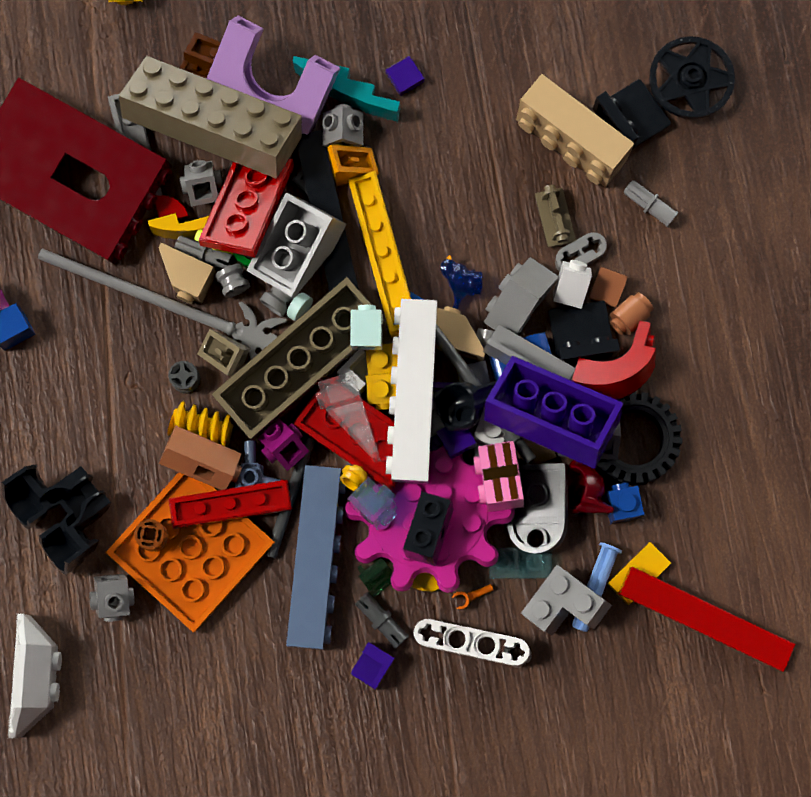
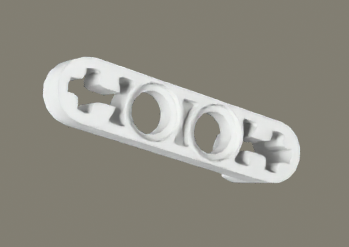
(473, 638)

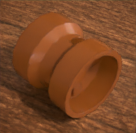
(156, 536)

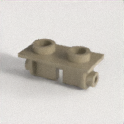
(555, 216)

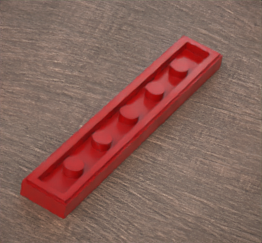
(706, 619)

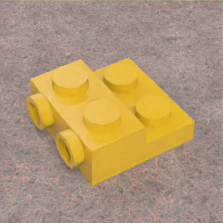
(379, 376)

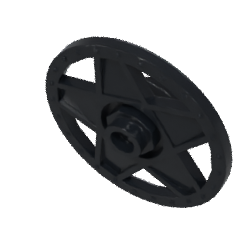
(692, 77)

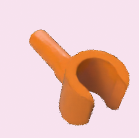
(473, 595)

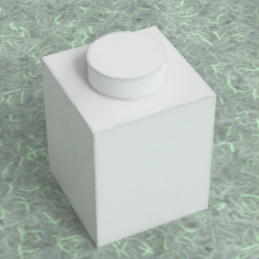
(572, 283)

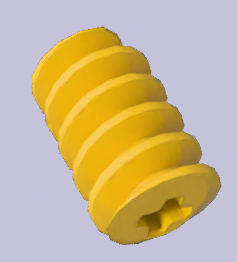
(201, 424)

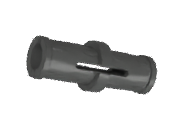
(381, 619)

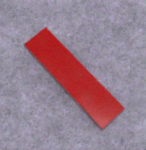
(230, 504)

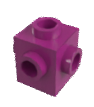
(283, 444)

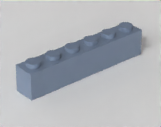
(314, 558)

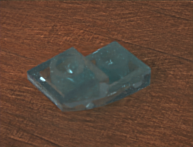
(518, 564)

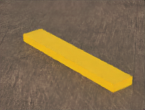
(380, 245)

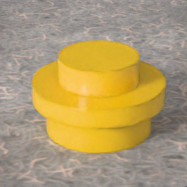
(353, 476)

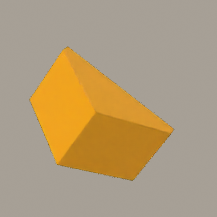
(350, 162)

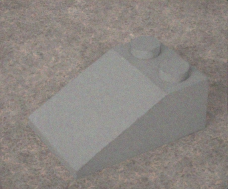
(295, 245)

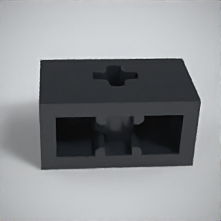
(428, 528)

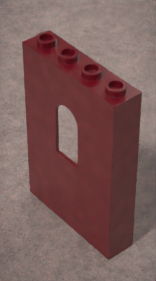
(34, 140)

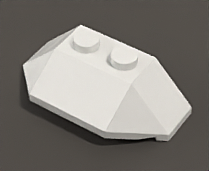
(33, 676)

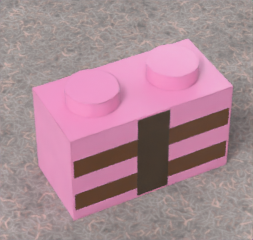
(500, 476)

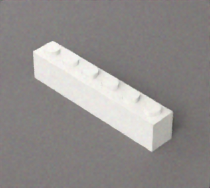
(413, 391)

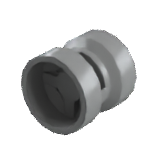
(276, 301)

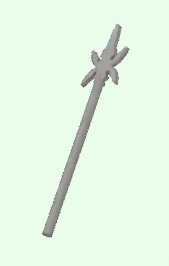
(251, 335)

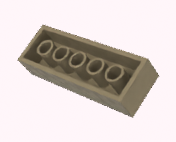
(211, 116)
(293, 362)

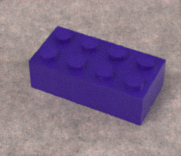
(553, 411)

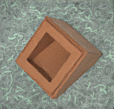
(608, 287)

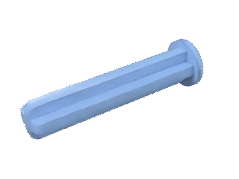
(599, 576)

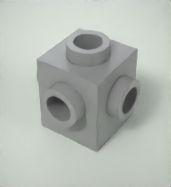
(343, 126)
(201, 182)
(106, 588)

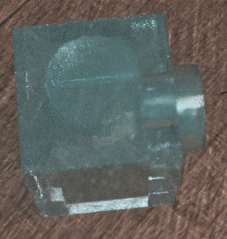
(374, 503)

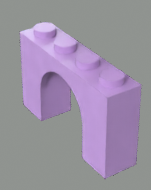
(233, 69)

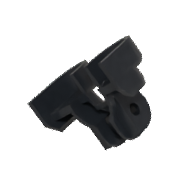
(84, 504)

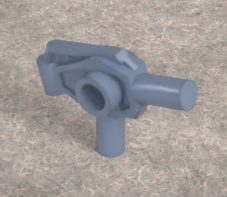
(252, 472)

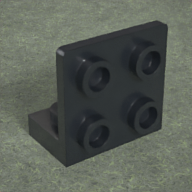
(632, 112)
(582, 333)

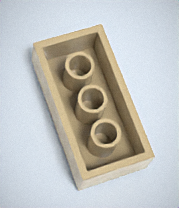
(573, 131)

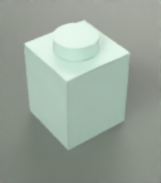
(366, 328)

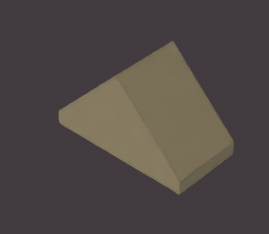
(223, 352)

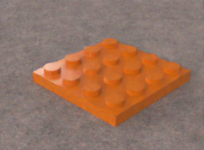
(197, 563)

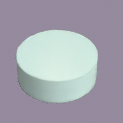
(299, 306)

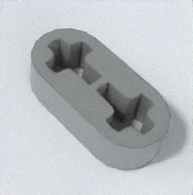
(578, 246)

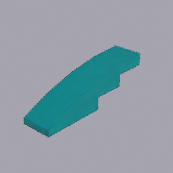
(356, 93)

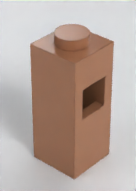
(201, 459)

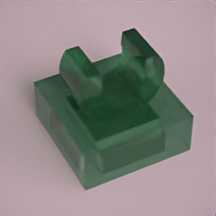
(376, 577)

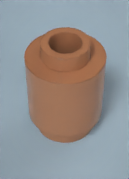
(630, 312)

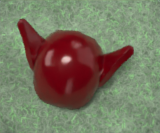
(586, 490)

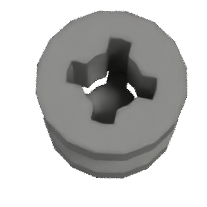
(232, 280)

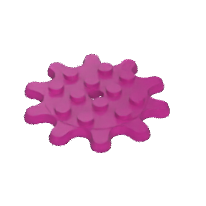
(464, 536)

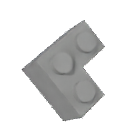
(520, 296)
(564, 595)

